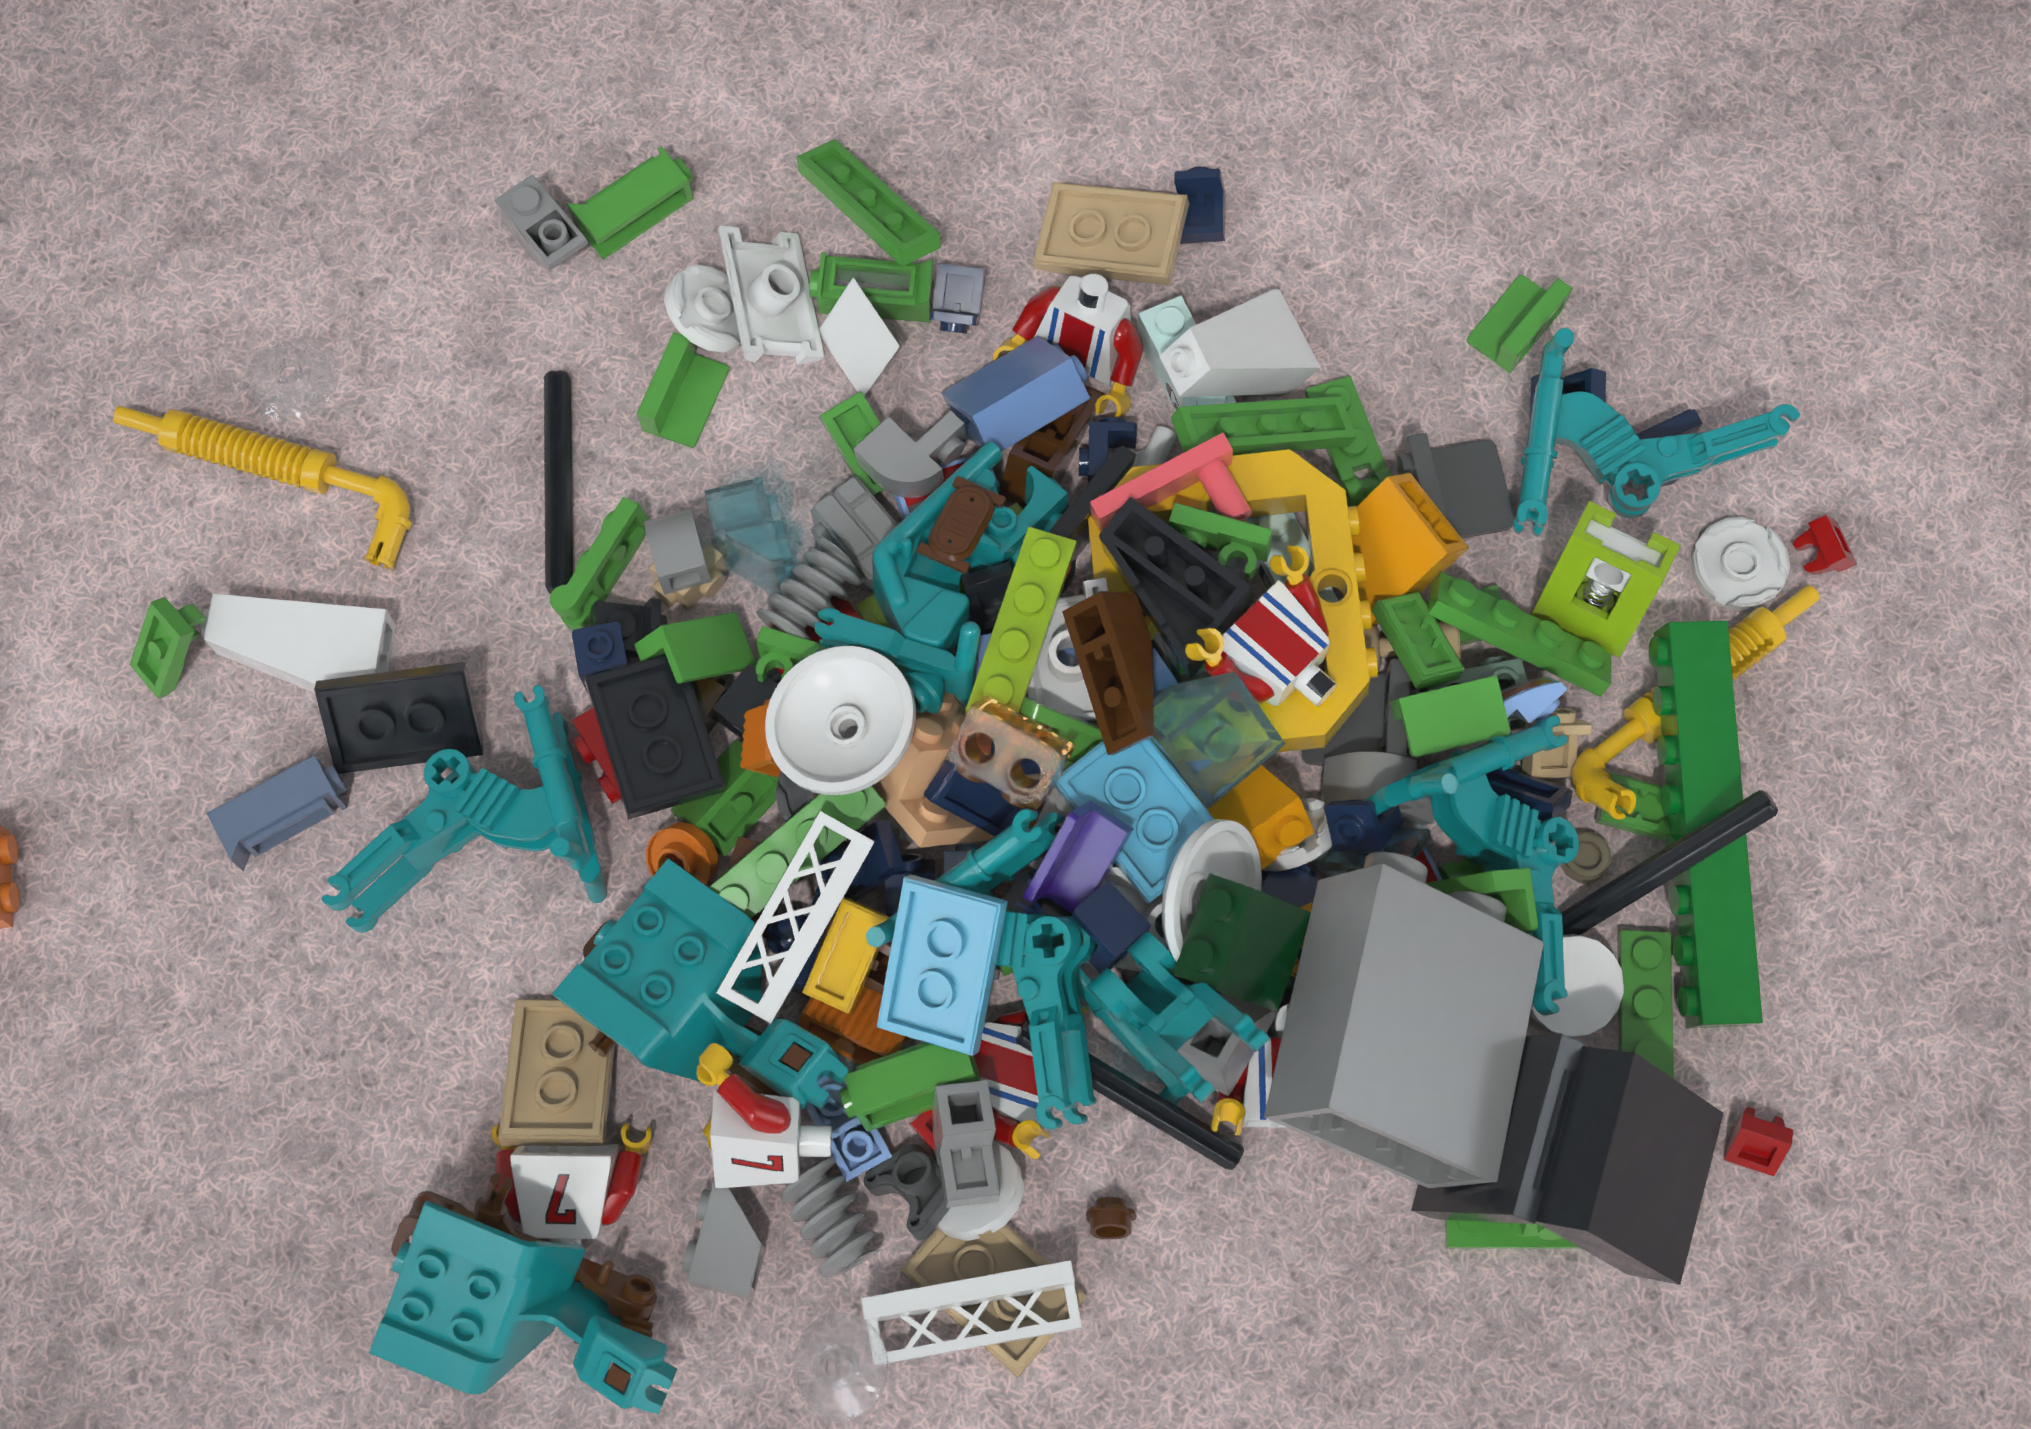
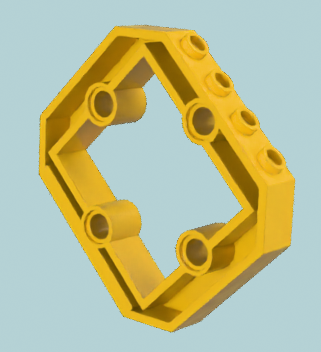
(1280, 485)

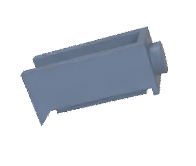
(278, 809)

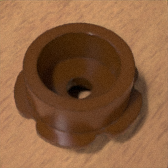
(1110, 1218)

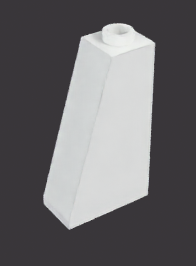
(1242, 352)
(299, 638)

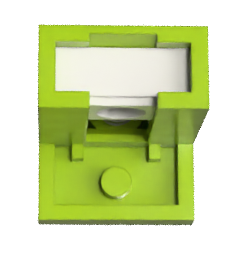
(1604, 581)

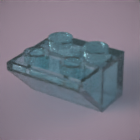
(751, 533)

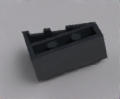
(1173, 580)

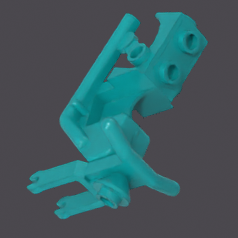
(924, 597)

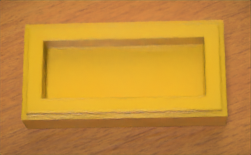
(844, 957)

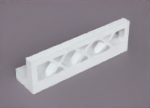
(813, 927)
(970, 1292)

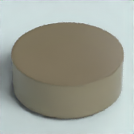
(1591, 860)

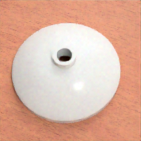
(826, 698)
(1214, 848)

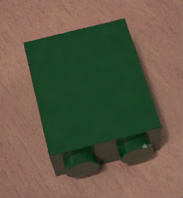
(1242, 942)

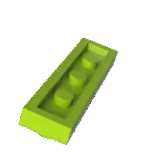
(1024, 619)

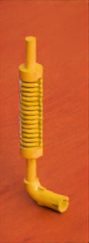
(279, 461)
(1749, 642)

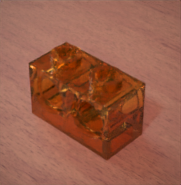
(1014, 739)

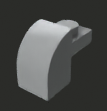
(908, 466)
(677, 551)
(1362, 774)
(964, 1143)

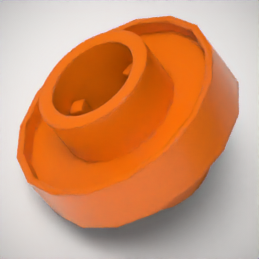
(686, 847)

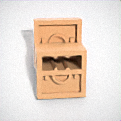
(907, 782)

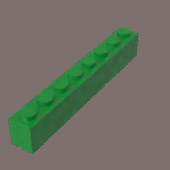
(1703, 781)

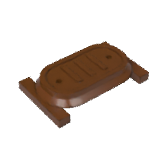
(961, 524)

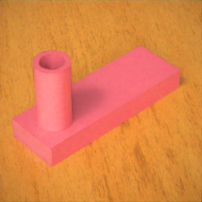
(1202, 463)

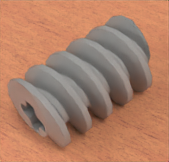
(811, 590)
(828, 1219)

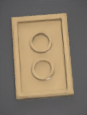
(1111, 233)
(554, 1079)
(953, 1259)

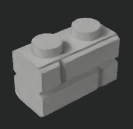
(854, 524)

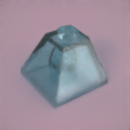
(1213, 734)

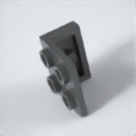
(1462, 483)
(1372, 723)

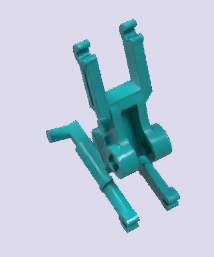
(1614, 449)
(477, 805)
(1500, 831)
(1040, 964)
(1161, 1014)

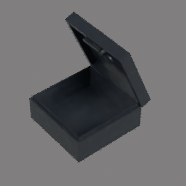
(1598, 1156)

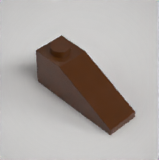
(1047, 449)
(1115, 665)

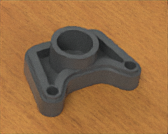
(918, 1180)

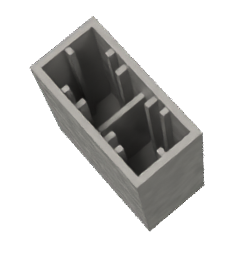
(1406, 1024)

